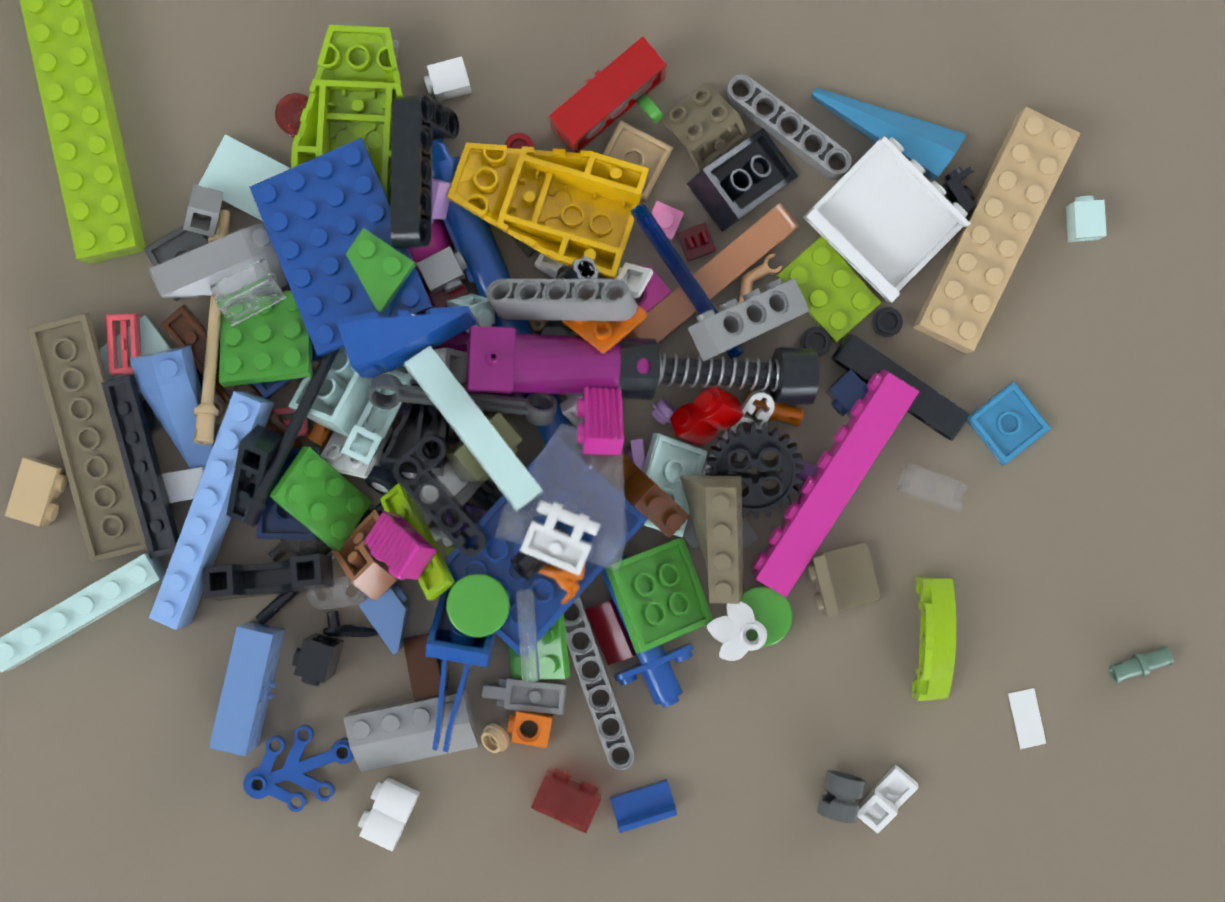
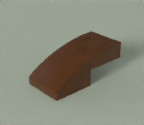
(422, 670)

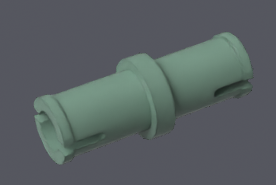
(1141, 664)

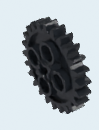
(754, 444)

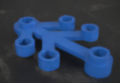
(294, 770)

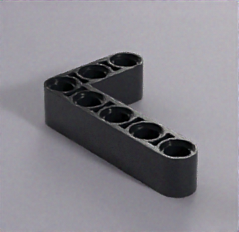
(415, 125)

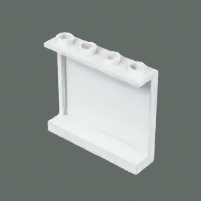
(886, 218)

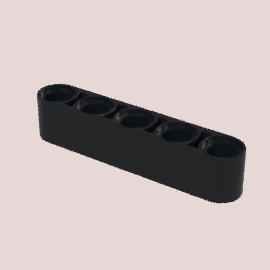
(928, 406)

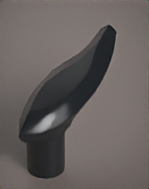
(335, 630)

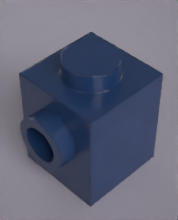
(846, 392)

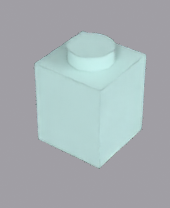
(1086, 219)

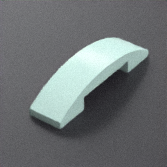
(374, 424)

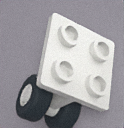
(374, 476)

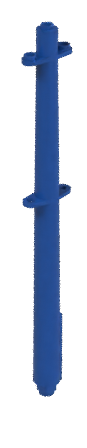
(485, 265)

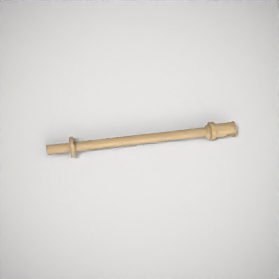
(206, 410)

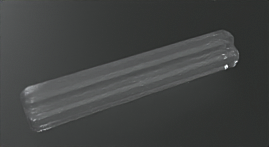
(527, 635)

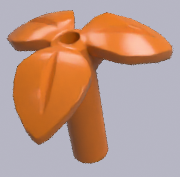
(565, 579)

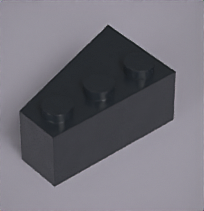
(415, 425)

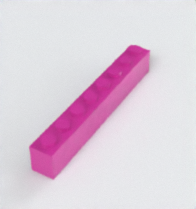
(834, 481)

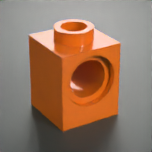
(540, 737)

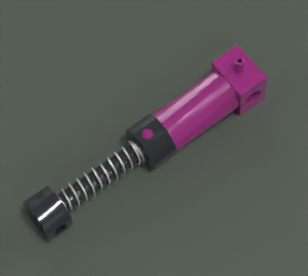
(560, 364)

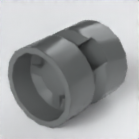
(841, 796)

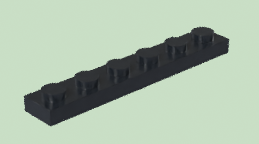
(141, 465)

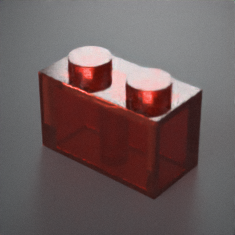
(567, 800)

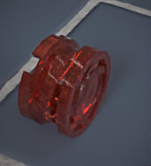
(289, 112)

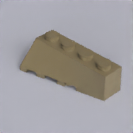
(717, 518)

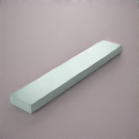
(473, 428)

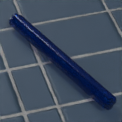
(677, 265)

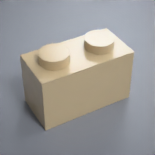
(36, 492)

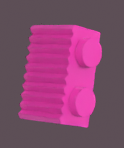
(601, 421)
(399, 546)

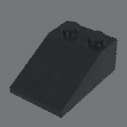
(742, 179)

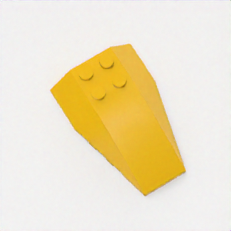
(553, 199)

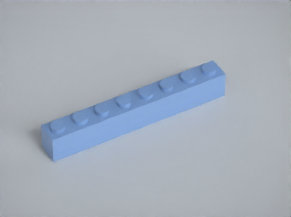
(207, 516)

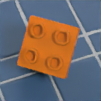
(605, 334)

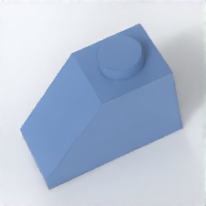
(389, 616)

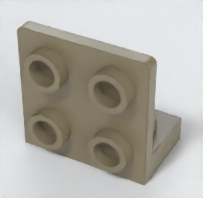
(705, 125)

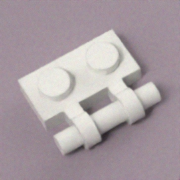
(556, 546)

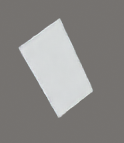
(1027, 718)

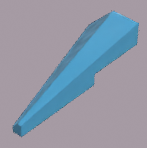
(922, 141)

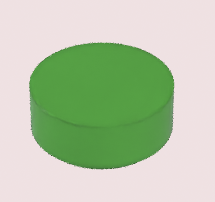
(649, 108)

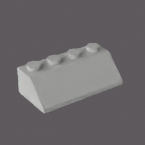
(406, 731)

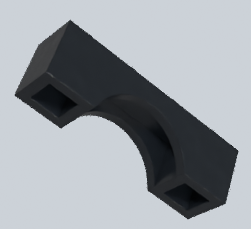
(253, 580)

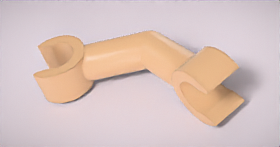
(755, 274)

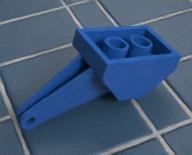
(452, 645)

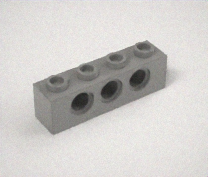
(765, 311)

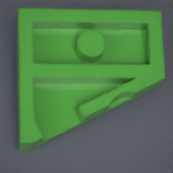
(379, 268)

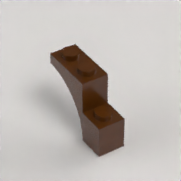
(652, 500)

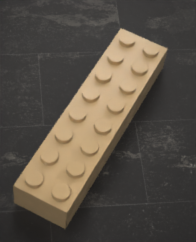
(998, 231)

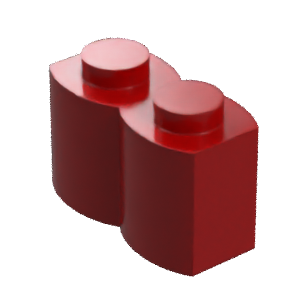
(706, 416)

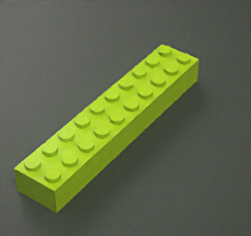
(83, 129)

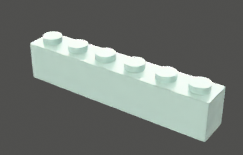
(79, 610)

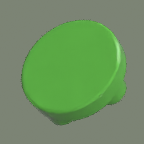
(478, 605)
(771, 610)

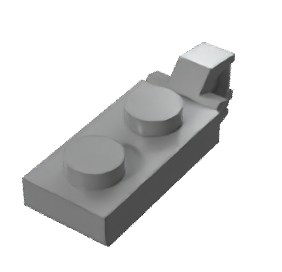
(530, 697)

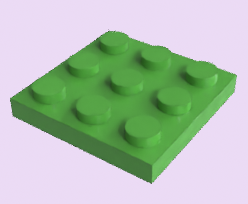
(266, 346)
(659, 595)

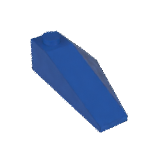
(386, 343)

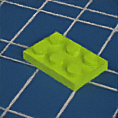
(830, 289)

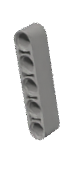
(780, 113)
(562, 299)

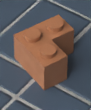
(360, 566)

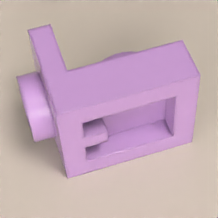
(636, 452)

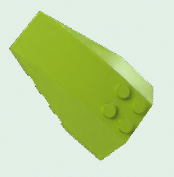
(352, 97)

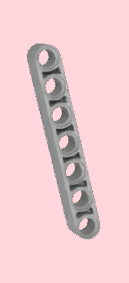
(599, 681)

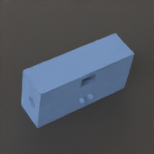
(247, 688)

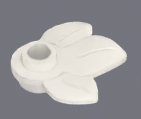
(732, 631)

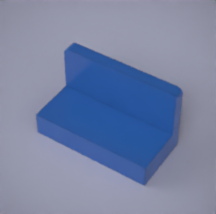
(643, 806)

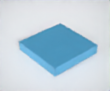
(1008, 423)

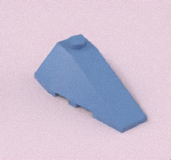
(173, 391)

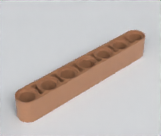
(718, 273)

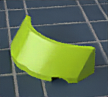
(937, 638)

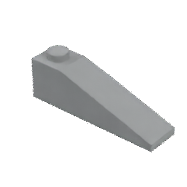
(198, 269)

